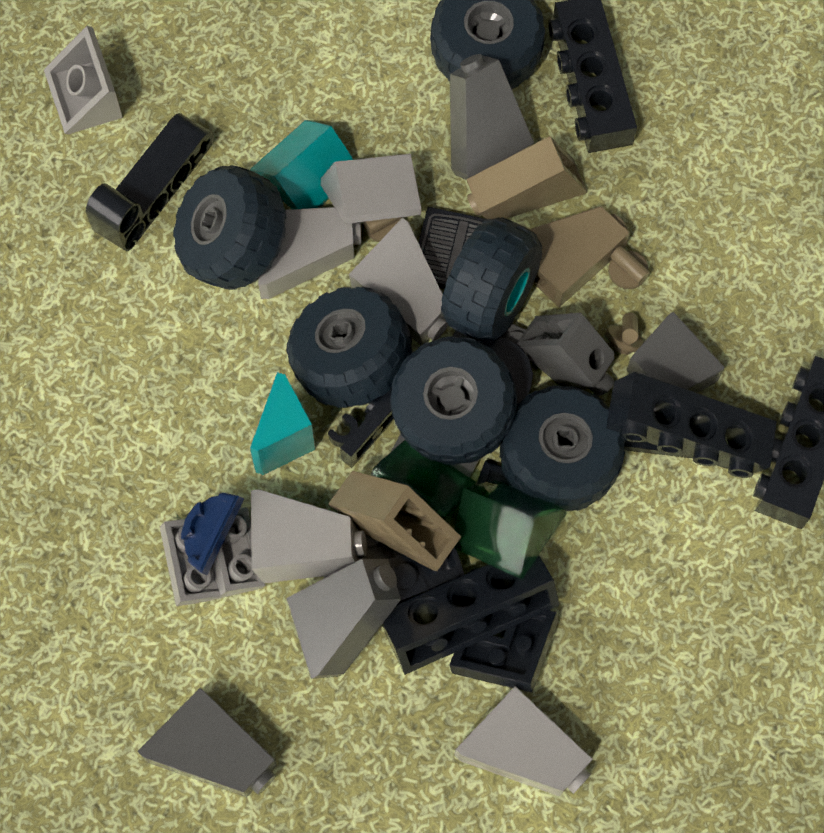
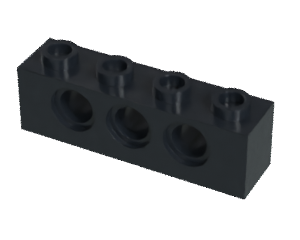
(588, 22)
(747, 433)
(776, 496)
(466, 612)

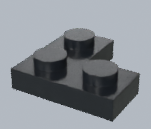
(510, 659)

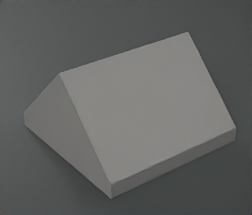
(82, 85)
(373, 188)

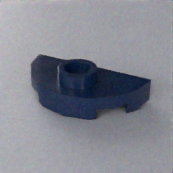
(207, 529)

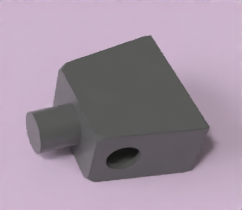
(569, 351)
(676, 357)

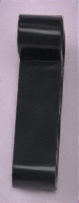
(131, 208)

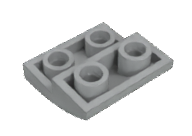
(229, 574)

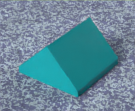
(300, 162)
(282, 430)

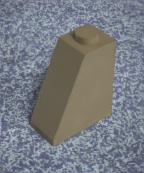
(526, 182)
(576, 251)
(396, 518)

